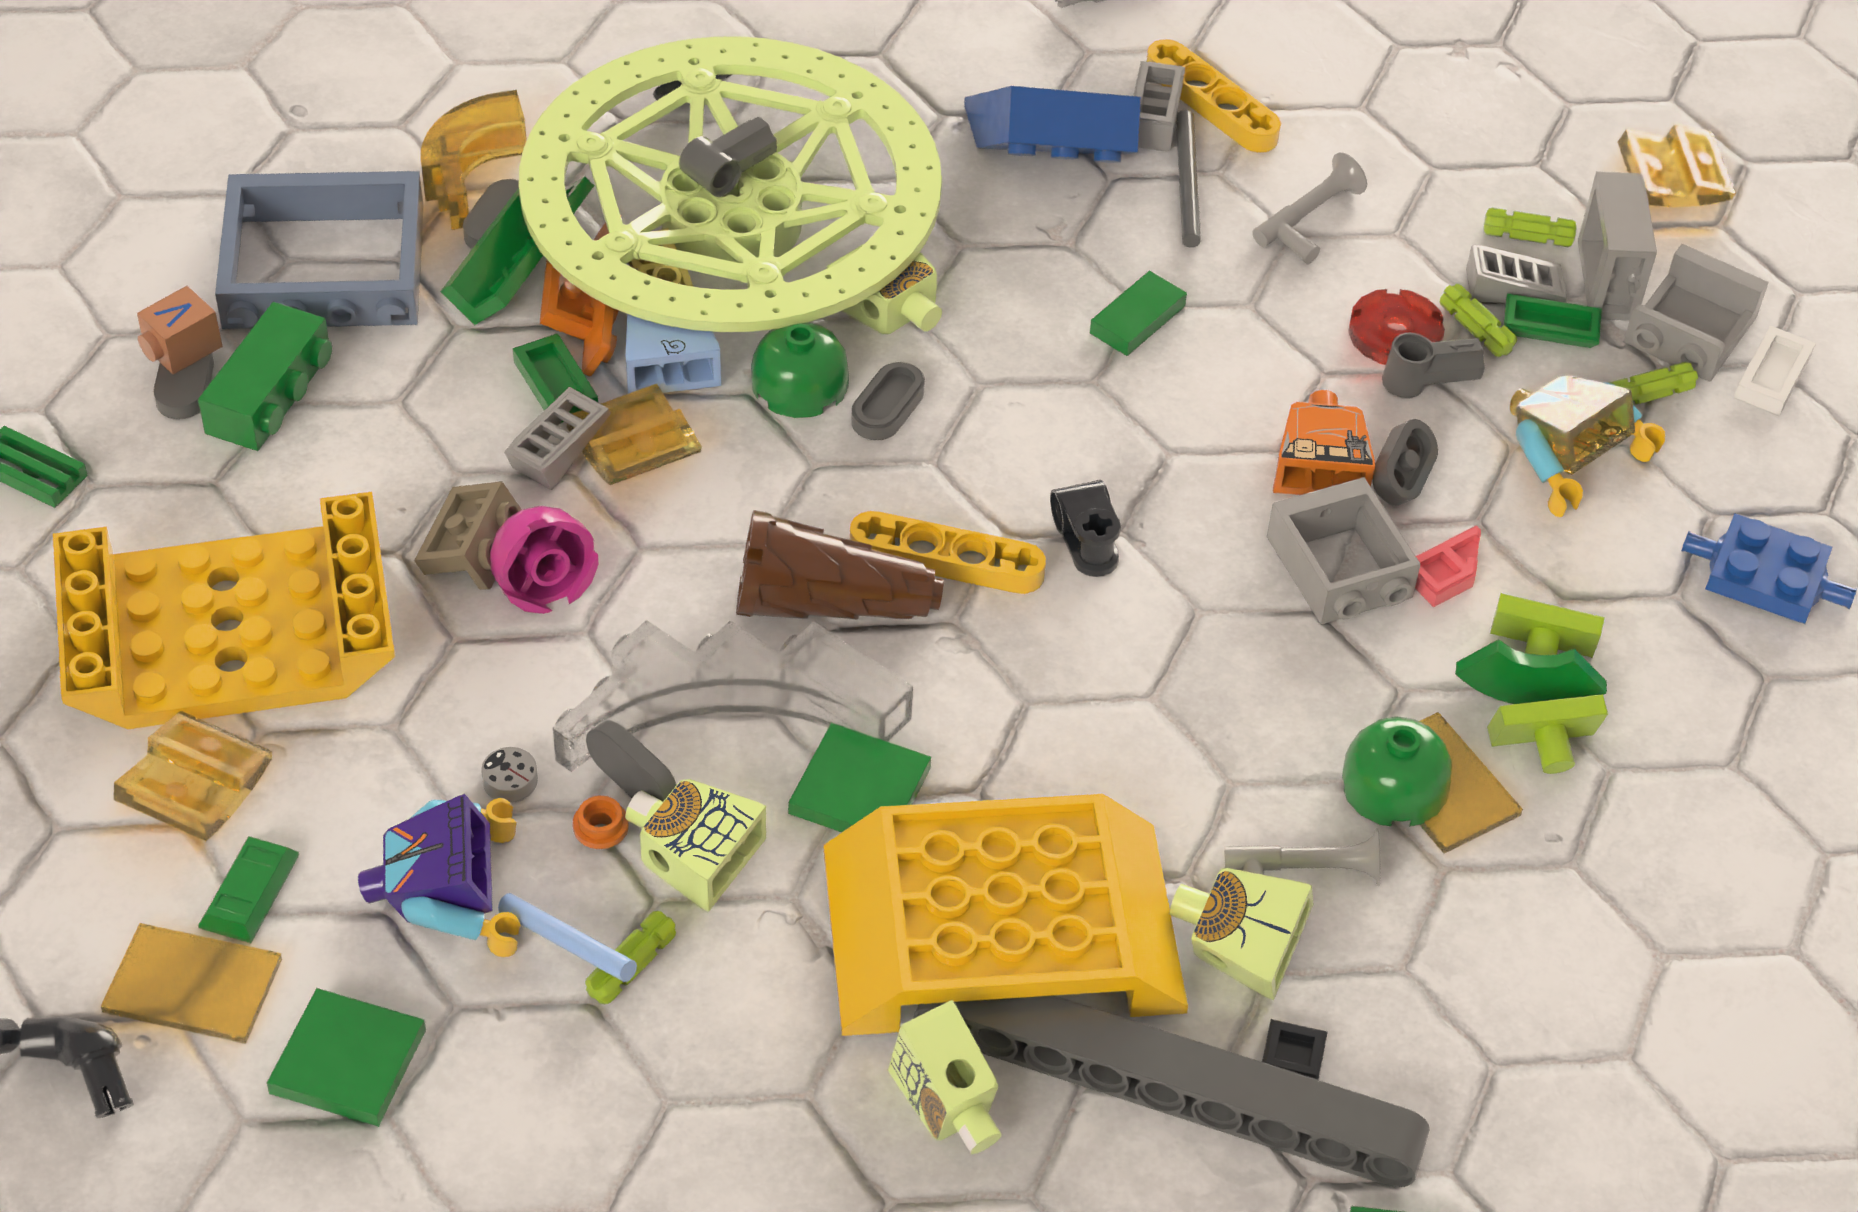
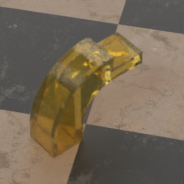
(464, 139)

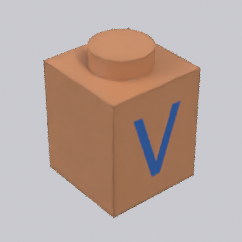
(178, 330)

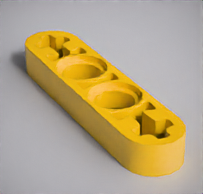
(1250, 125)
(951, 543)

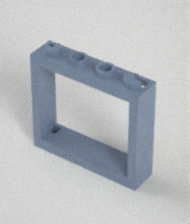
(323, 199)

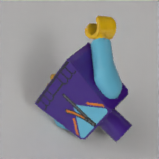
(441, 870)

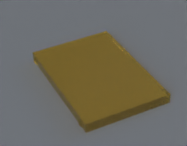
(1475, 796)
(192, 983)

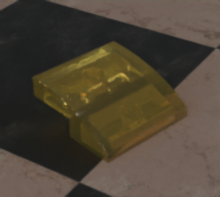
(1678, 168)
(638, 436)
(193, 775)

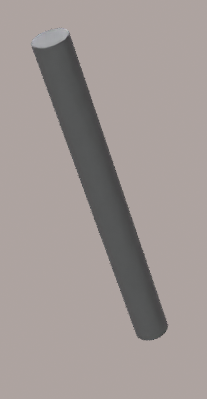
(1188, 179)

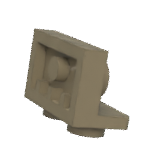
(466, 530)

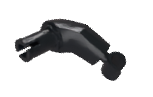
(75, 1044)

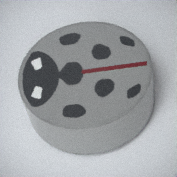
(509, 774)

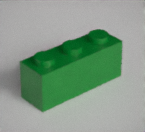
(265, 376)

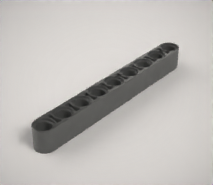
(1201, 1084)

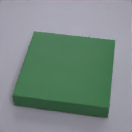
(855, 777)
(346, 1057)

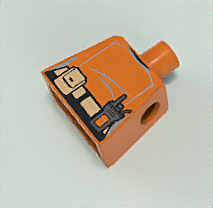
(1323, 446)

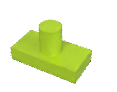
(1546, 626)
(1549, 726)

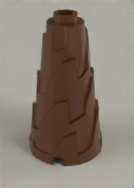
(803, 572)

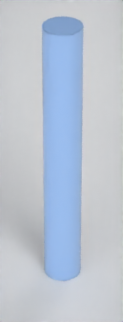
(569, 938)

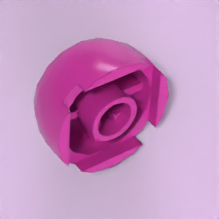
(542, 558)

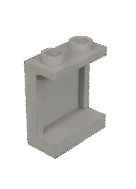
(1697, 312)

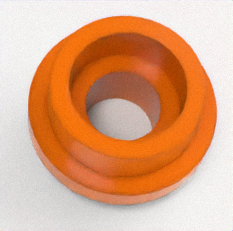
(600, 811)

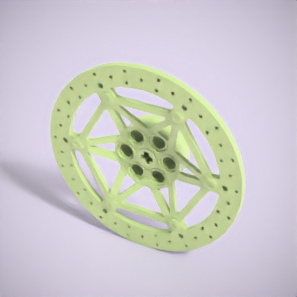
(759, 221)

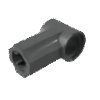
(720, 162)
(1419, 362)

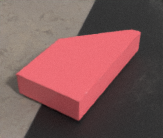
(1449, 567)

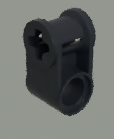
(1087, 526)

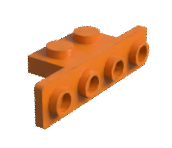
(579, 315)

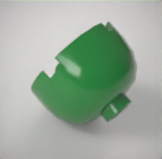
(800, 370)
(1397, 772)

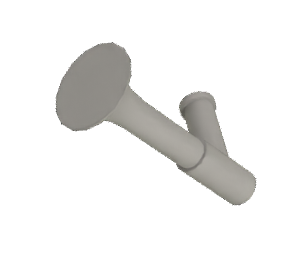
(1345, 176)
(1256, 859)

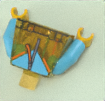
(1573, 425)

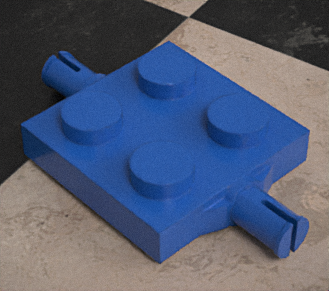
(1769, 568)

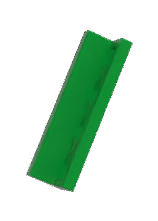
(501, 260)

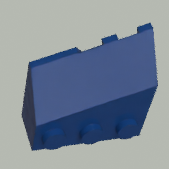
(1055, 122)

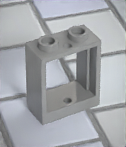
(1615, 243)
(1347, 507)

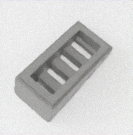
(1158, 103)
(1498, 273)
(560, 457)

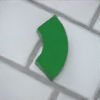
(1527, 677)

